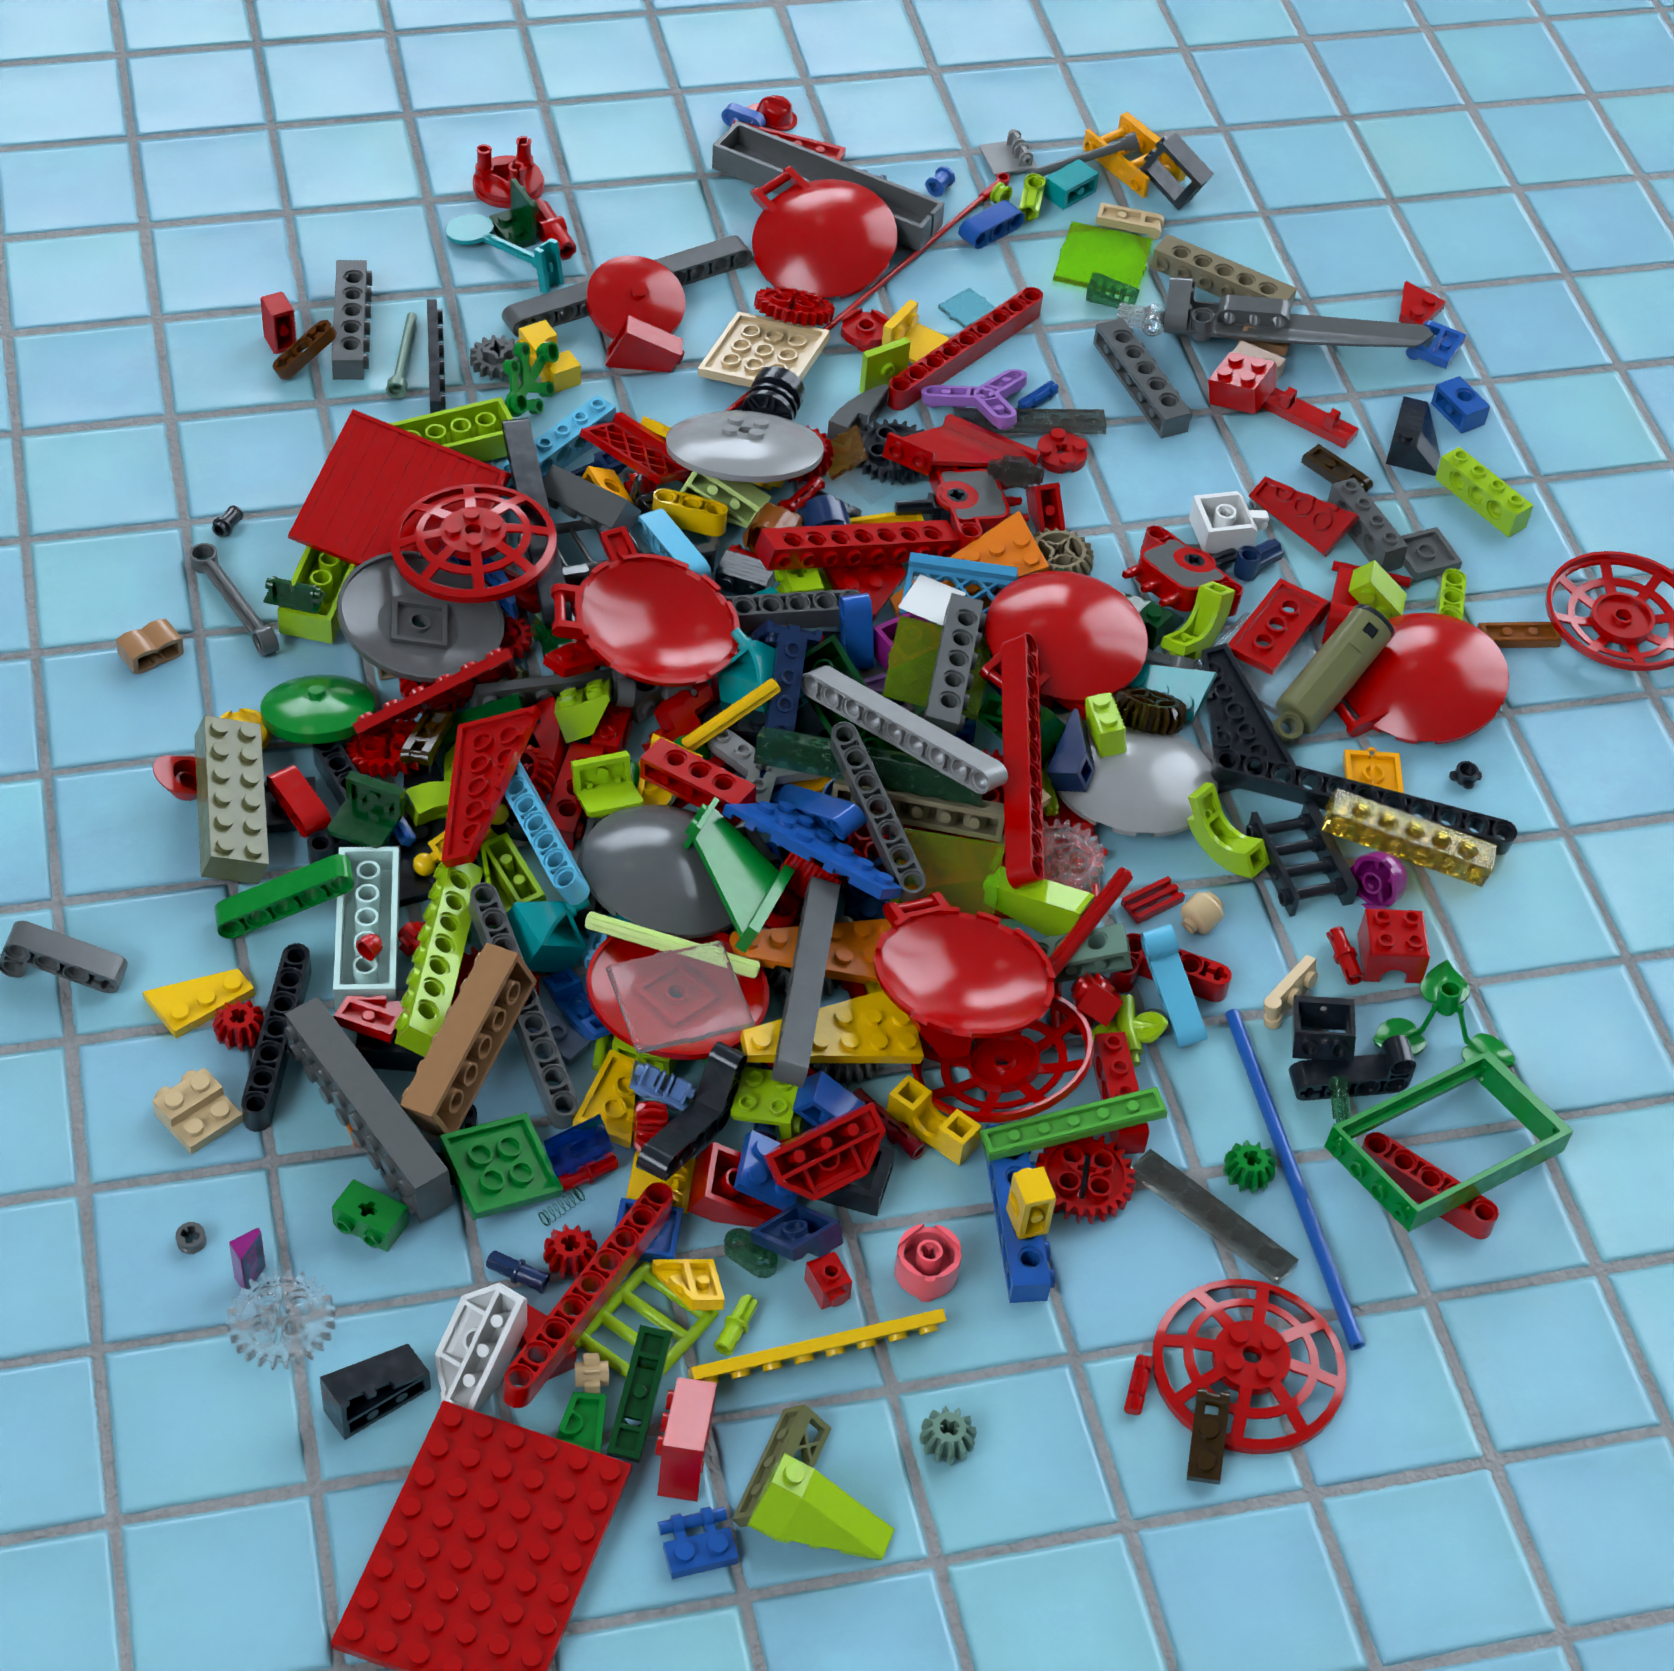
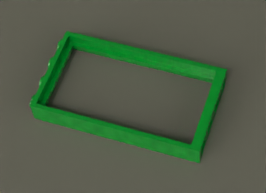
(1503, 1085)

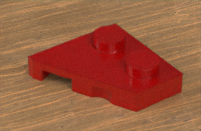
(1418, 305)

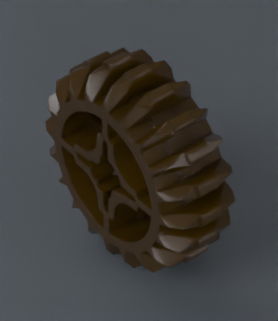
(1151, 710)

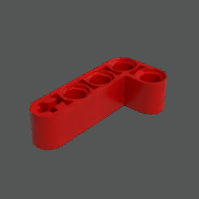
(1341, 602)
(1206, 977)

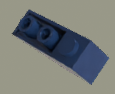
(1073, 759)

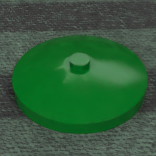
(316, 708)

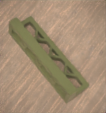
(785, 1438)

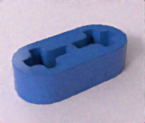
(742, 114)

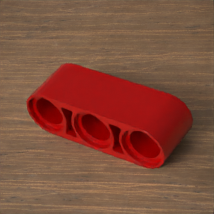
(298, 800)

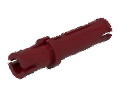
(896, 1131)

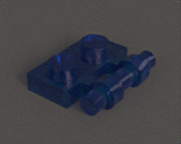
(579, 1146)

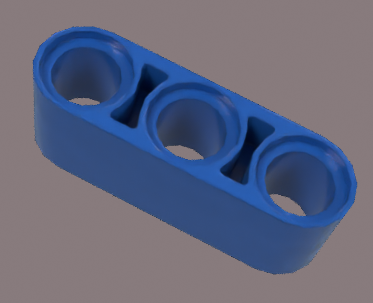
(991, 224)
(857, 629)

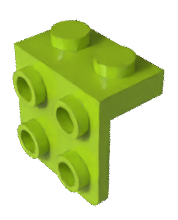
(605, 784)
(767, 1102)

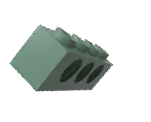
(1103, 952)

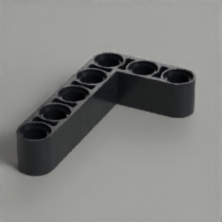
(334, 767)
(701, 1119)

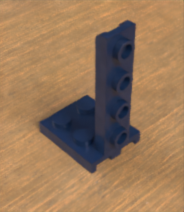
(790, 650)

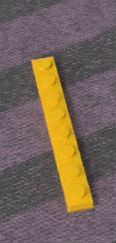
(831, 1344)

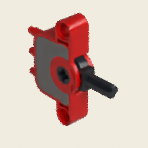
(965, 499)
(1176, 570)

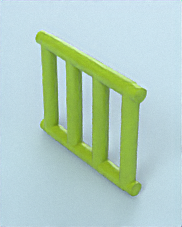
(625, 1295)

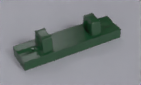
(639, 1393)

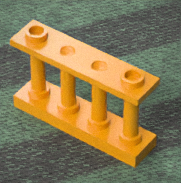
(1127, 170)

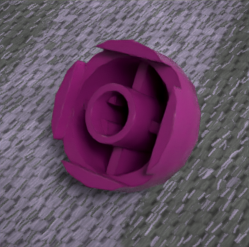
(1380, 879)

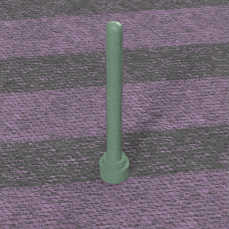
(397, 384)

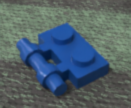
(701, 1551)

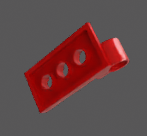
(1308, 612)

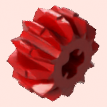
(238, 1024)
(648, 1121)
(569, 1250)

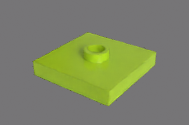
(883, 363)

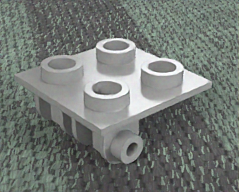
(1008, 155)

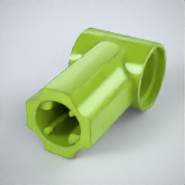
(1032, 196)

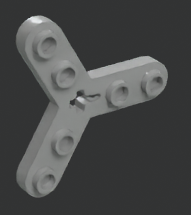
(740, 756)

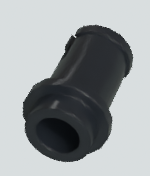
(223, 525)

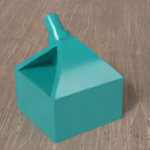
(746, 670)
(547, 934)

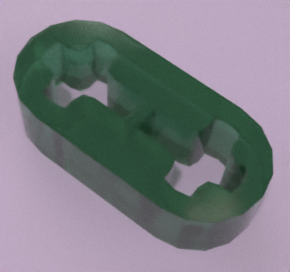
(748, 1256)

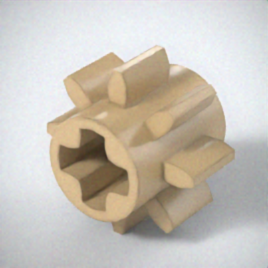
(591, 1373)

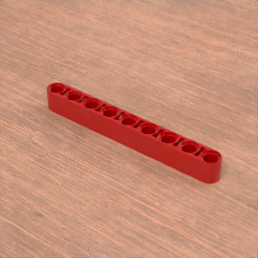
(965, 347)
(619, 1256)

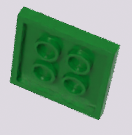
(500, 1166)

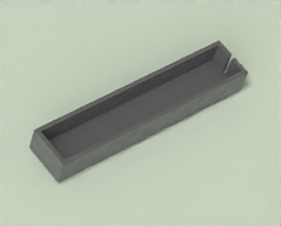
(761, 157)

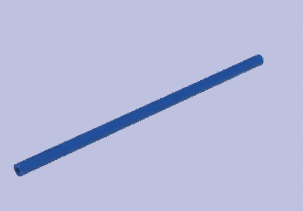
(1295, 1181)

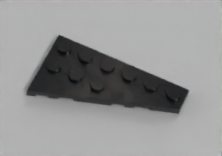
(1236, 713)

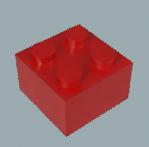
(1242, 382)

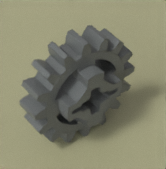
(490, 356)

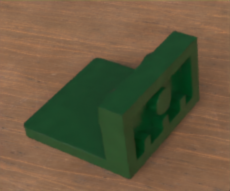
(519, 223)

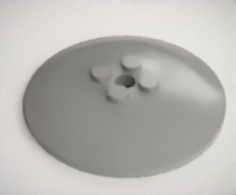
(744, 446)

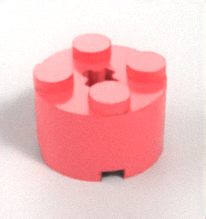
(928, 1261)

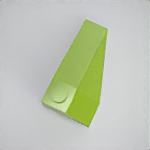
(812, 1510)

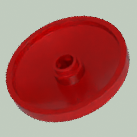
(636, 289)

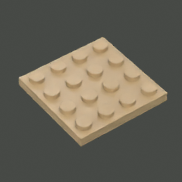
(762, 342)

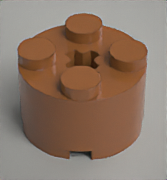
(769, 517)

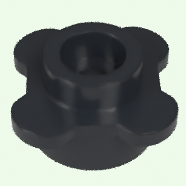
(1466, 774)

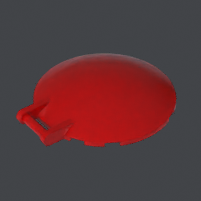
(822, 235)
(650, 619)
(1083, 632)
(1429, 682)
(961, 969)

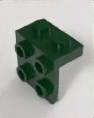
(369, 811)

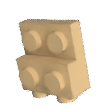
(196, 1110)

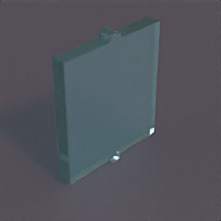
(966, 307)

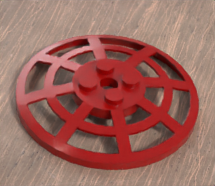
(474, 546)
(1609, 606)
(1022, 1069)
(1249, 1377)

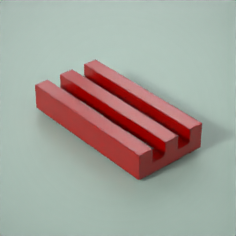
(1149, 896)

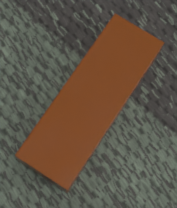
(1522, 634)

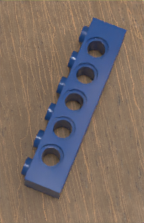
(1022, 1282)

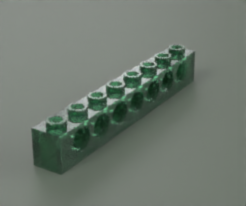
(895, 769)

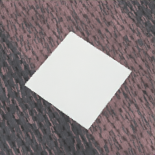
(928, 599)

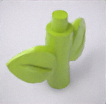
(1138, 1030)

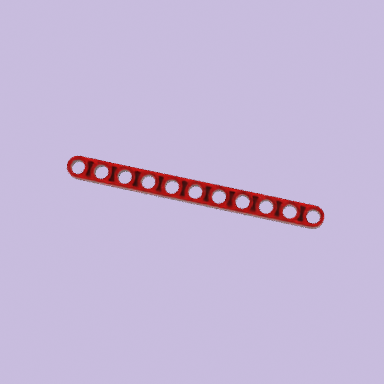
(1022, 761)

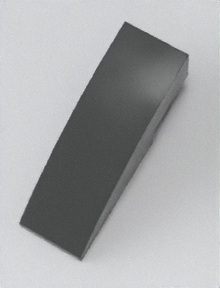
(859, 411)

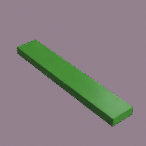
(1072, 1124)

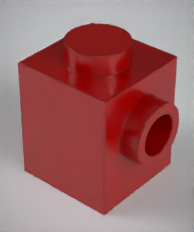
(828, 1280)

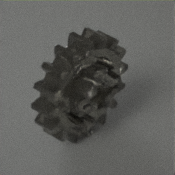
(1015, 471)

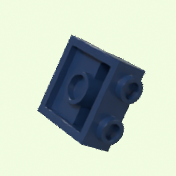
(799, 1232)

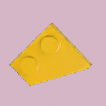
(692, 1282)

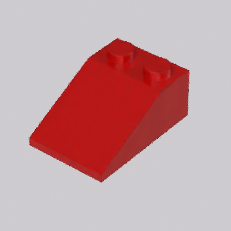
(713, 1190)

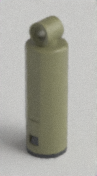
(1332, 672)

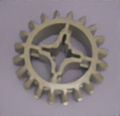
(1065, 551)

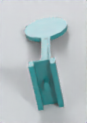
(478, 228)

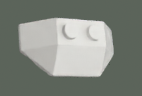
(479, 1344)

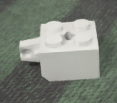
(1225, 522)

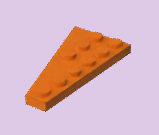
(1005, 545)

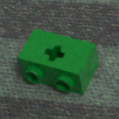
(370, 1215)

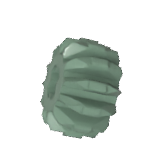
(947, 1435)

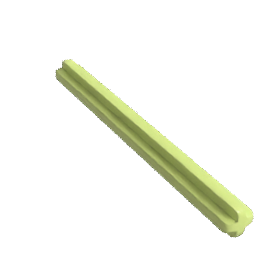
(659, 940)

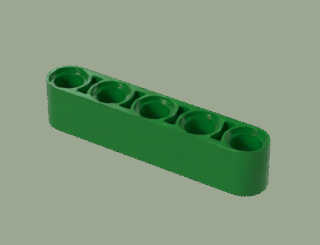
(284, 896)

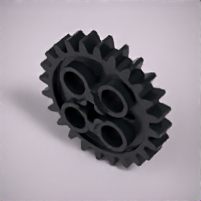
(874, 443)

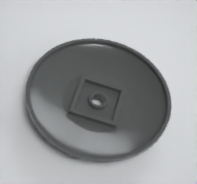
(379, 612)

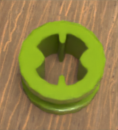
(1000, 193)

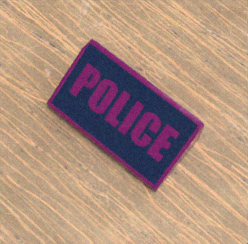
(247, 1257)

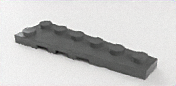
(535, 689)

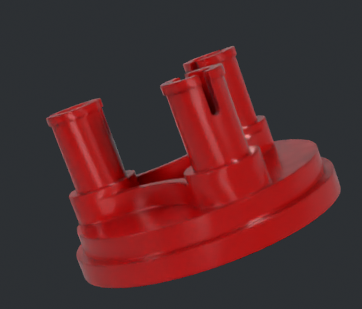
(494, 174)

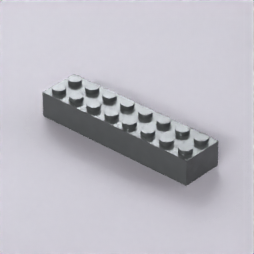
(369, 1109)

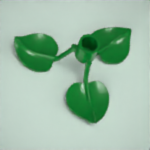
(1447, 992)

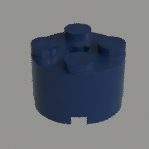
(824, 511)

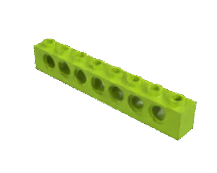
(437, 957)

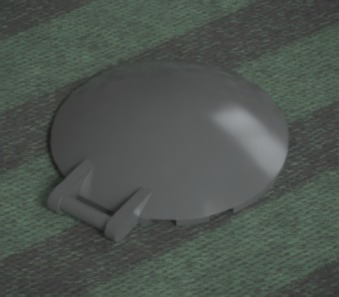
(648, 877)

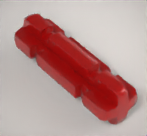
(1138, 1385)

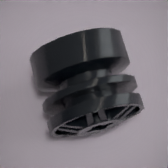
(775, 393)

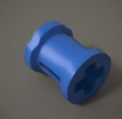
(943, 178)

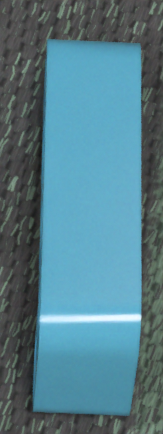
(668, 540)
(1172, 985)

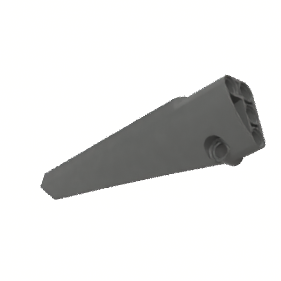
(1275, 322)

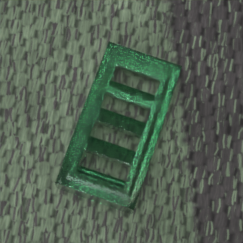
(1114, 285)

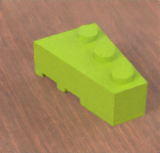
(509, 873)

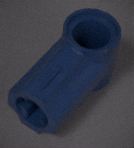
(1253, 559)

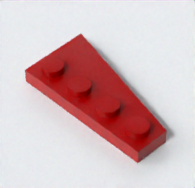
(1309, 518)
(572, 659)

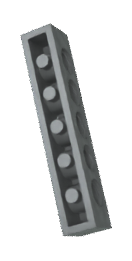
(350, 320)
(1142, 378)
(953, 663)

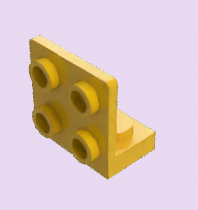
(905, 324)

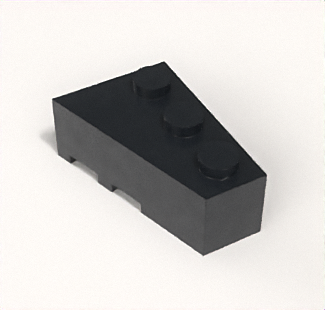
(373, 1389)

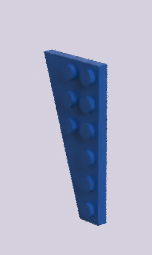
(807, 840)

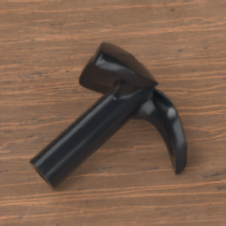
(639, 499)

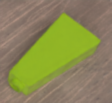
(1043, 905)

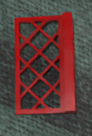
(636, 448)

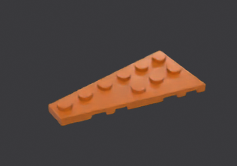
(849, 951)

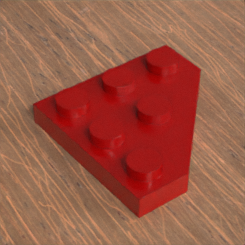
(876, 580)

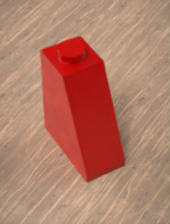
(644, 348)

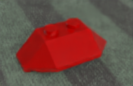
(828, 1154)

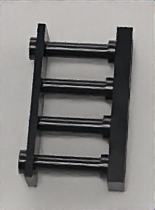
(1322, 843)

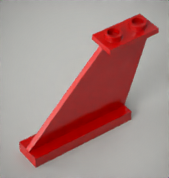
(953, 445)

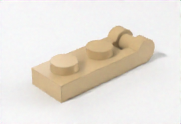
(1130, 220)
(1282, 997)

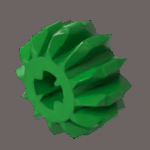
(1249, 1166)

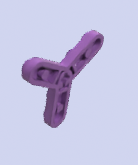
(987, 398)

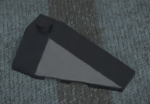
(1414, 439)

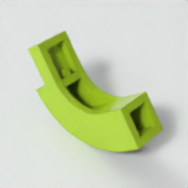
(1204, 623)
(429, 802)
(1219, 839)

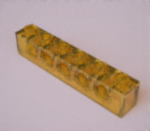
(1409, 837)

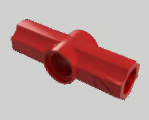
(554, 227)

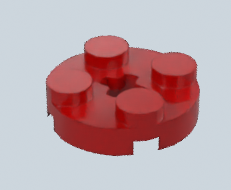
(863, 328)
(1073, 448)

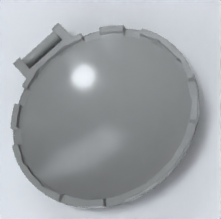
(1144, 786)

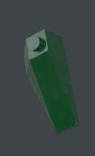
(1161, 619)

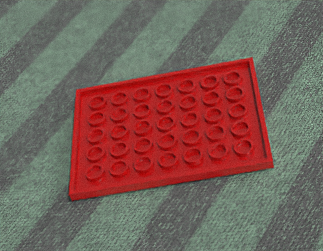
(482, 1550)

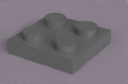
(1429, 554)

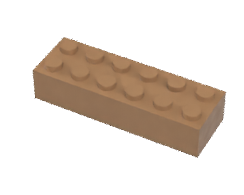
(468, 1041)

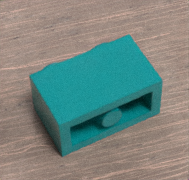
(1071, 184)

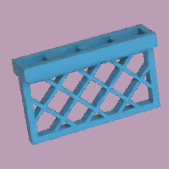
(961, 571)

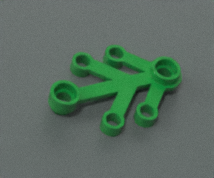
(516, 399)

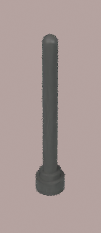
(1128, 143)

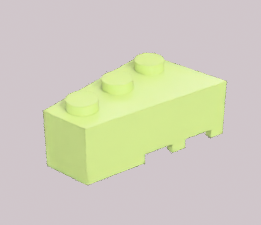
(740, 497)

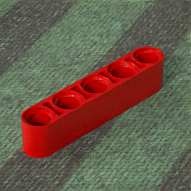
(1424, 1180)

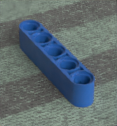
(828, 812)

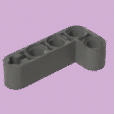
(61, 956)

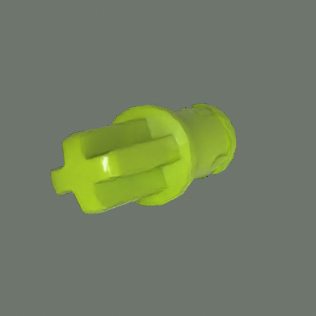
(736, 1325)

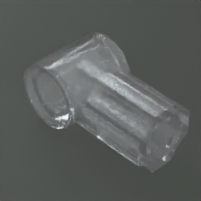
(1148, 318)

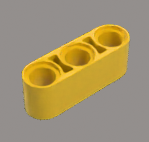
(692, 511)

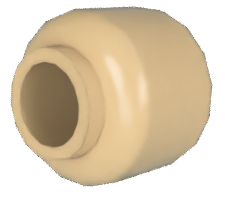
(1201, 913)

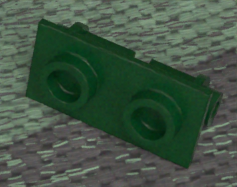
(299, 597)

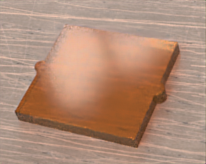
(848, 452)

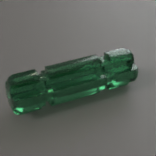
(1340, 1099)

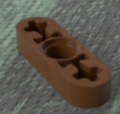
(314, 340)

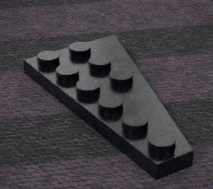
(413, 886)

